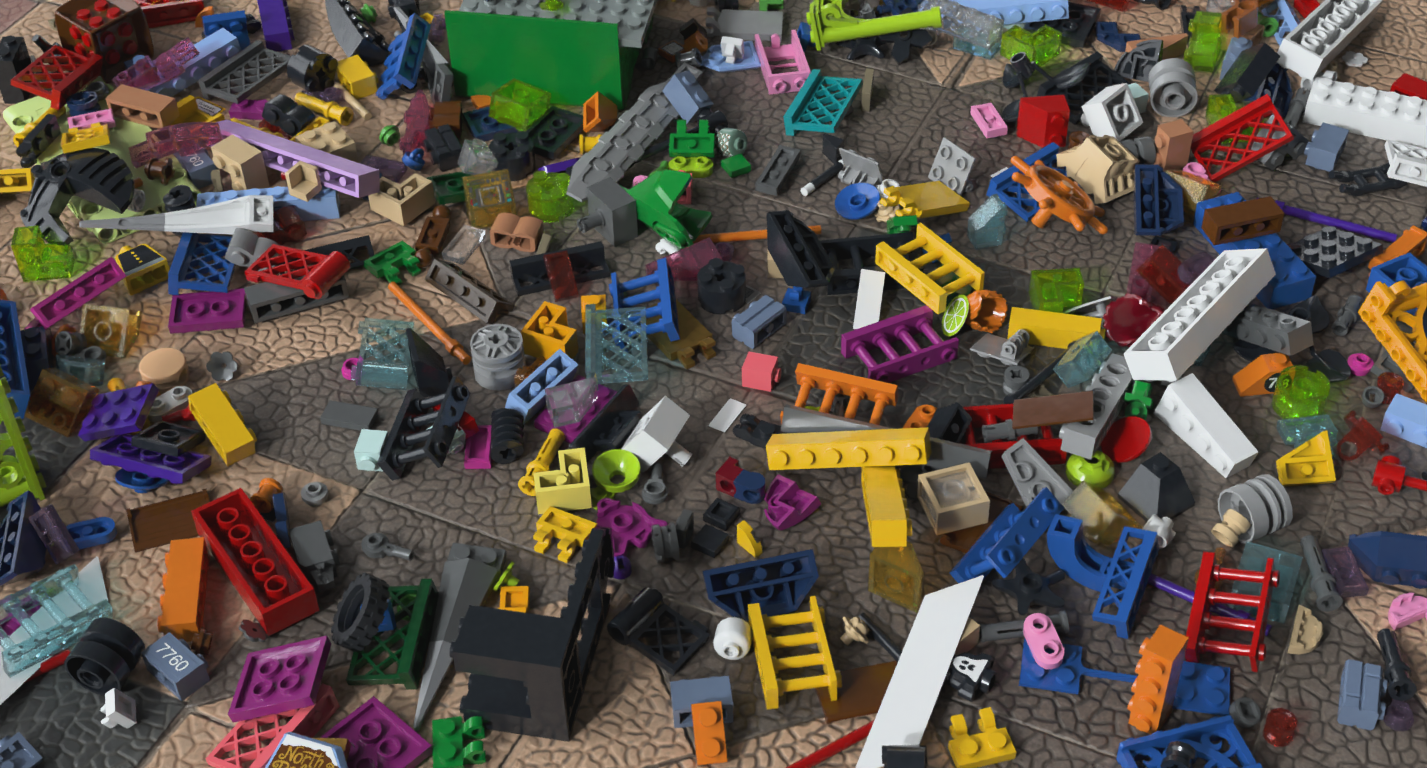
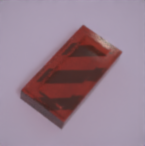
(561, 276)

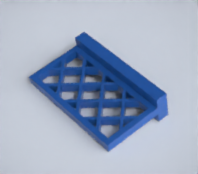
(1004, 183)
(186, 258)

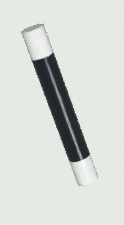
(822, 178)

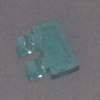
(1300, 430)

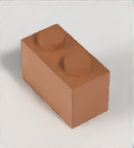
(1173, 145)

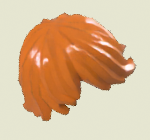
(986, 310)

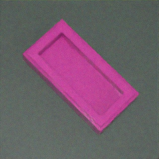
(478, 449)

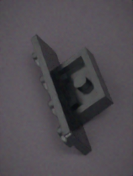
(611, 425)

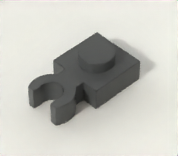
(1386, 364)

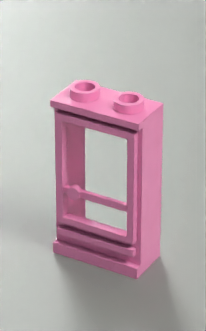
(787, 81)

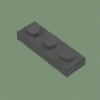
(777, 170)

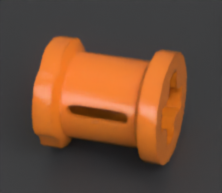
(263, 498)

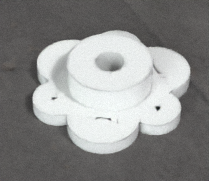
(1354, 59)

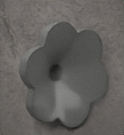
(217, 367)

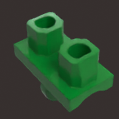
(1139, 400)

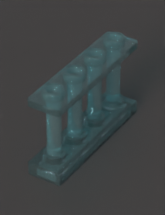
(56, 638)

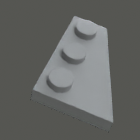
(1033, 473)

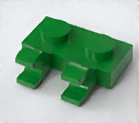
(692, 144)
(389, 260)
(449, 738)

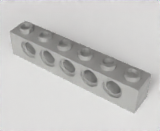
(1109, 393)

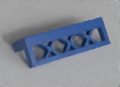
(1136, 584)

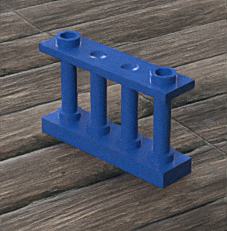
(664, 292)
(1008, 538)

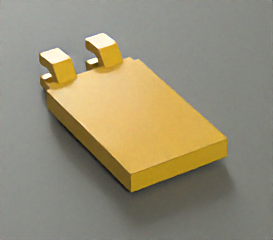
(85, 138)
(924, 200)

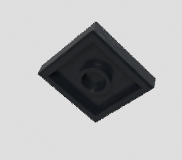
(168, 438)

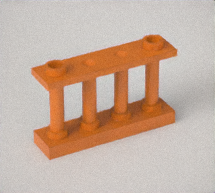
(846, 384)

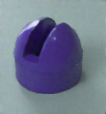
(622, 573)

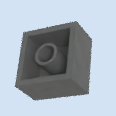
(610, 212)

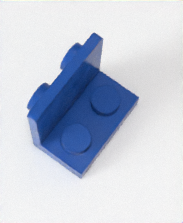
(232, 21)

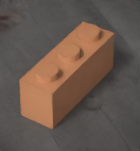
(142, 106)

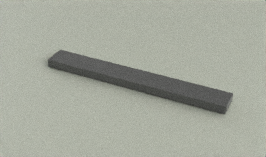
(943, 454)

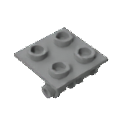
(952, 167)
(859, 169)
(1009, 351)

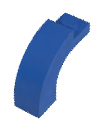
(1076, 557)

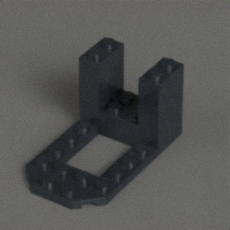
(531, 666)

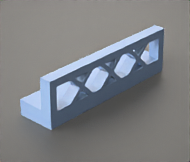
(1284, 12)

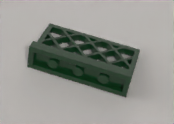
(415, 642)

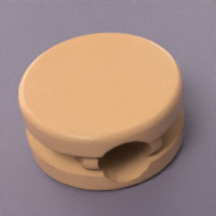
(165, 368)

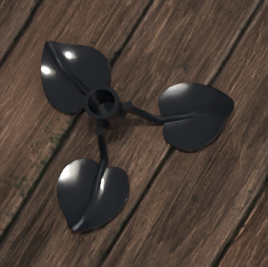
(1022, 68)
(1328, 361)

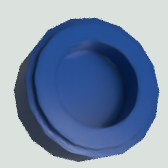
(413, 160)

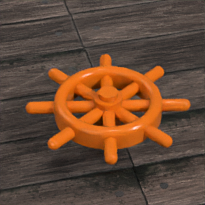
(1057, 196)

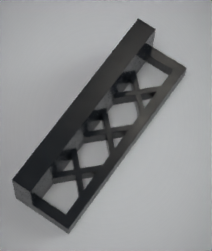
(344, 247)
(581, 257)

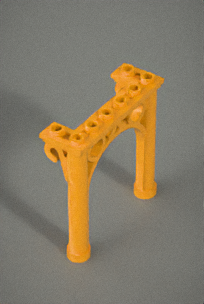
(1380, 313)

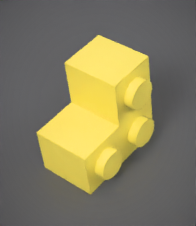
(567, 487)

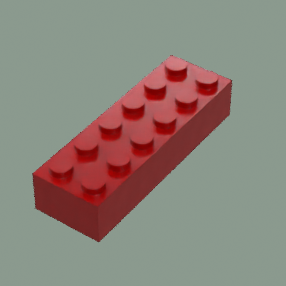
(255, 561)

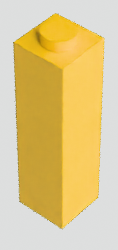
(1052, 328)

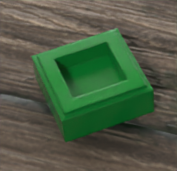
(736, 165)

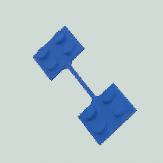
(1199, 688)

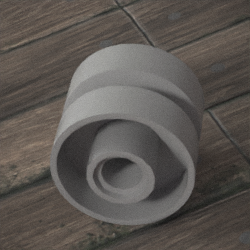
(1172, 87)

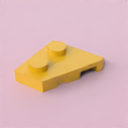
(1308, 463)

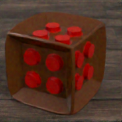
(105, 28)

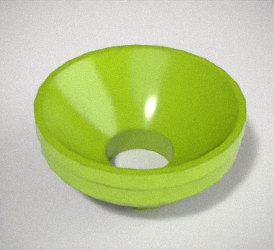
(616, 463)
(1097, 474)

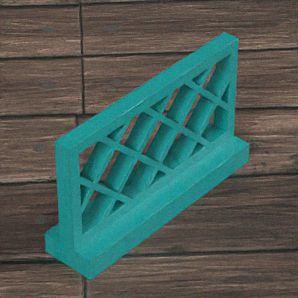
(807, 99)

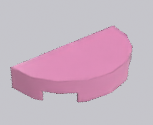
(1406, 610)

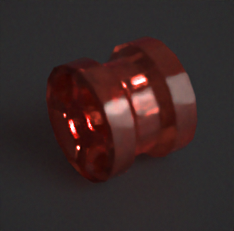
(1390, 385)
(1287, 725)

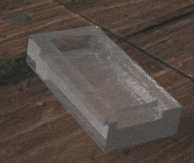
(463, 244)

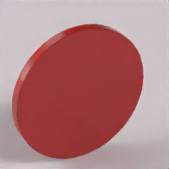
(1127, 439)

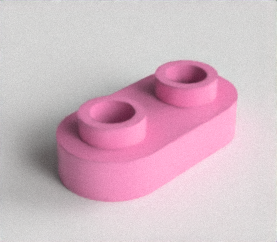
(1041, 639)

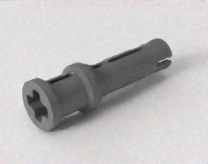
(1322, 581)
(989, 632)

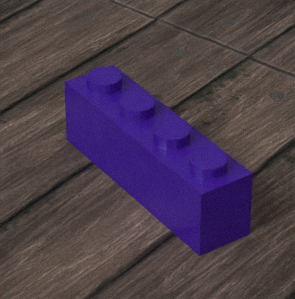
(276, 24)

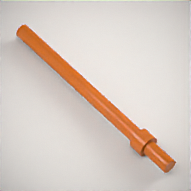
(743, 235)
(453, 346)

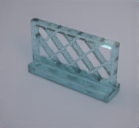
(595, 331)

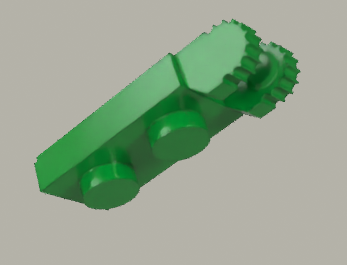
(901, 224)

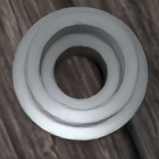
(314, 493)

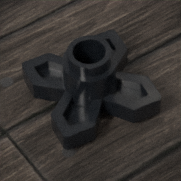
(917, 38)

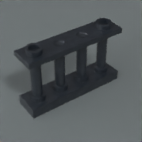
(856, 248)
(408, 423)

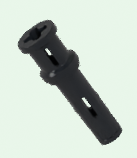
(1396, 670)

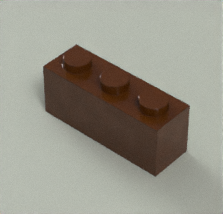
(1242, 220)

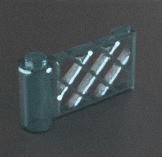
(382, 372)

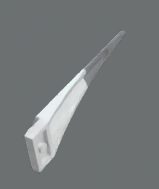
(246, 212)

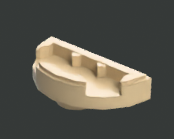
(1306, 632)

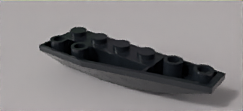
(355, 33)

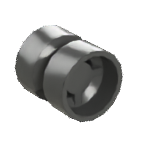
(1142, 149)

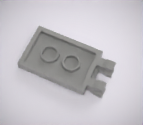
(744, 24)

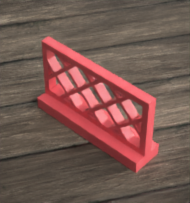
(304, 722)

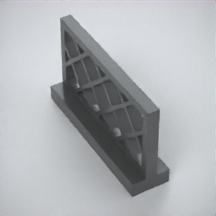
(243, 64)

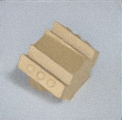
(1100, 167)

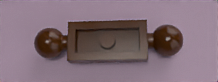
(432, 235)

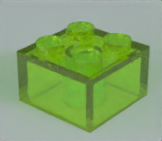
(518, 104)

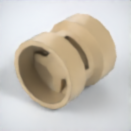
(1230, 528)

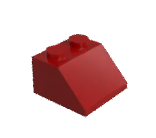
(1043, 120)

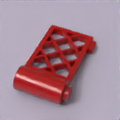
(316, 278)

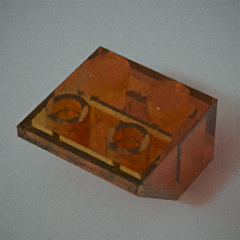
(60, 401)

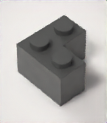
(1293, 148)

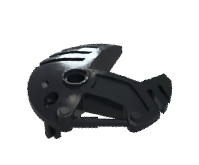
(83, 173)

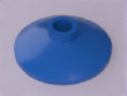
(857, 201)
(138, 481)

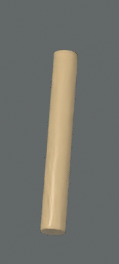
(354, 102)

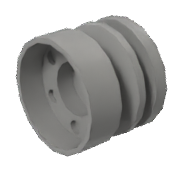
(497, 356)
(1261, 502)

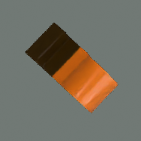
(694, 36)

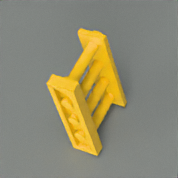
(923, 284)
(769, 665)

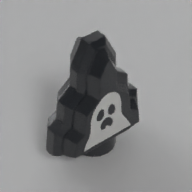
(971, 674)

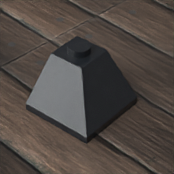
(428, 366)
(1157, 489)

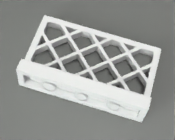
(1407, 162)

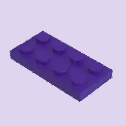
(120, 453)

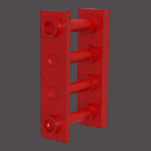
(1047, 447)
(1207, 595)

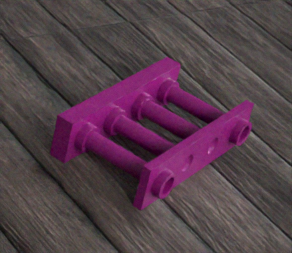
(899, 328)

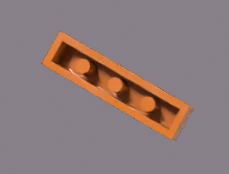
(184, 588)

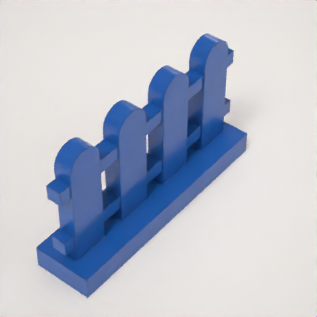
(406, 57)

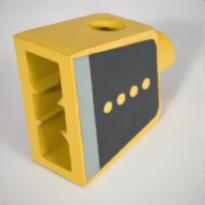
(142, 267)

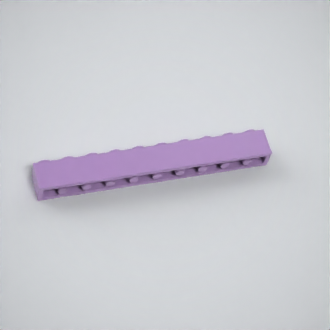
(283, 154)

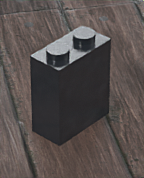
(13, 59)
(1248, 72)

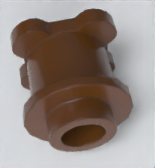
(160, 170)

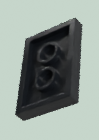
(555, 131)

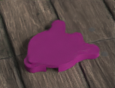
(629, 524)

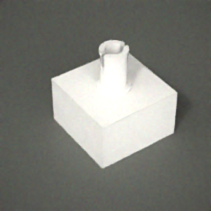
(1112, 112)
(657, 434)

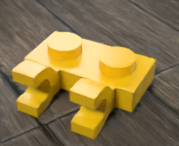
(564, 526)
(979, 749)

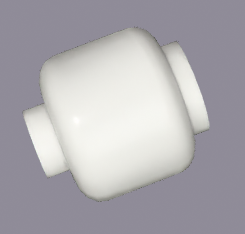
(734, 636)

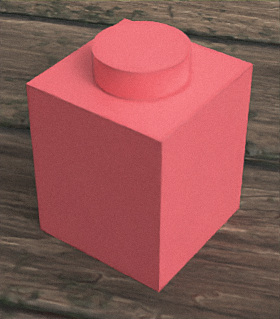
(760, 371)

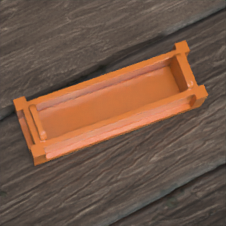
(1411, 241)

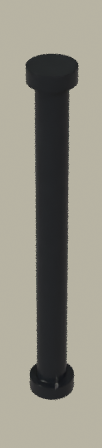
(1036, 380)

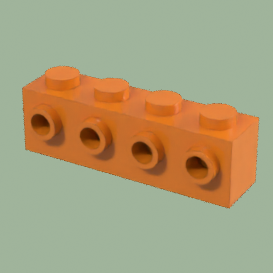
(1157, 679)

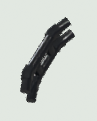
(1362, 185)

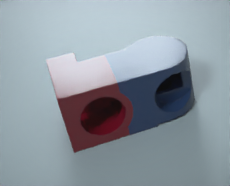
(740, 483)

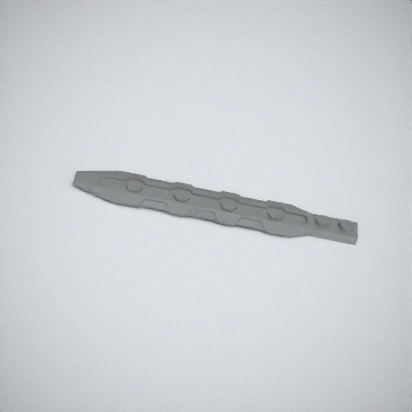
(626, 139)

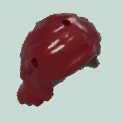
(1129, 318)

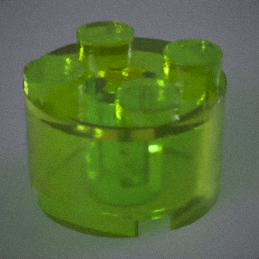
(548, 196)
(1300, 393)

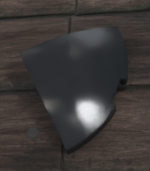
(1140, 60)

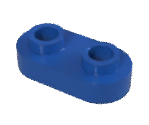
(93, 532)

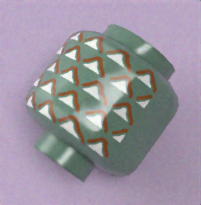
(730, 142)

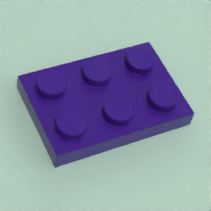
(118, 412)

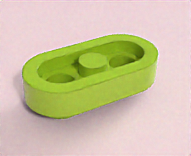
(699, 166)

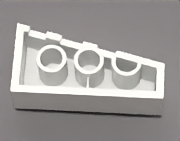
(1205, 426)

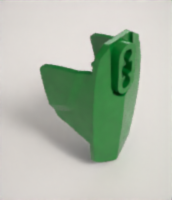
(659, 209)

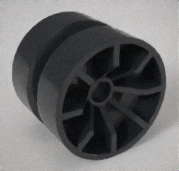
(104, 656)

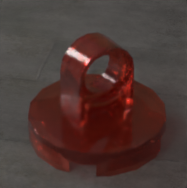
(1363, 436)

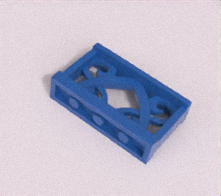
(1198, 736)

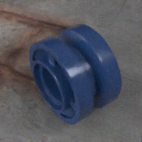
(83, 103)

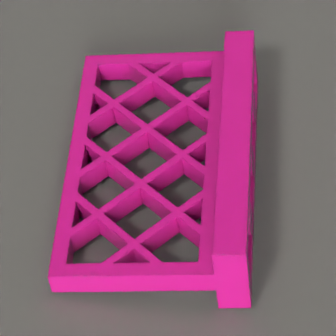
(76, 294)

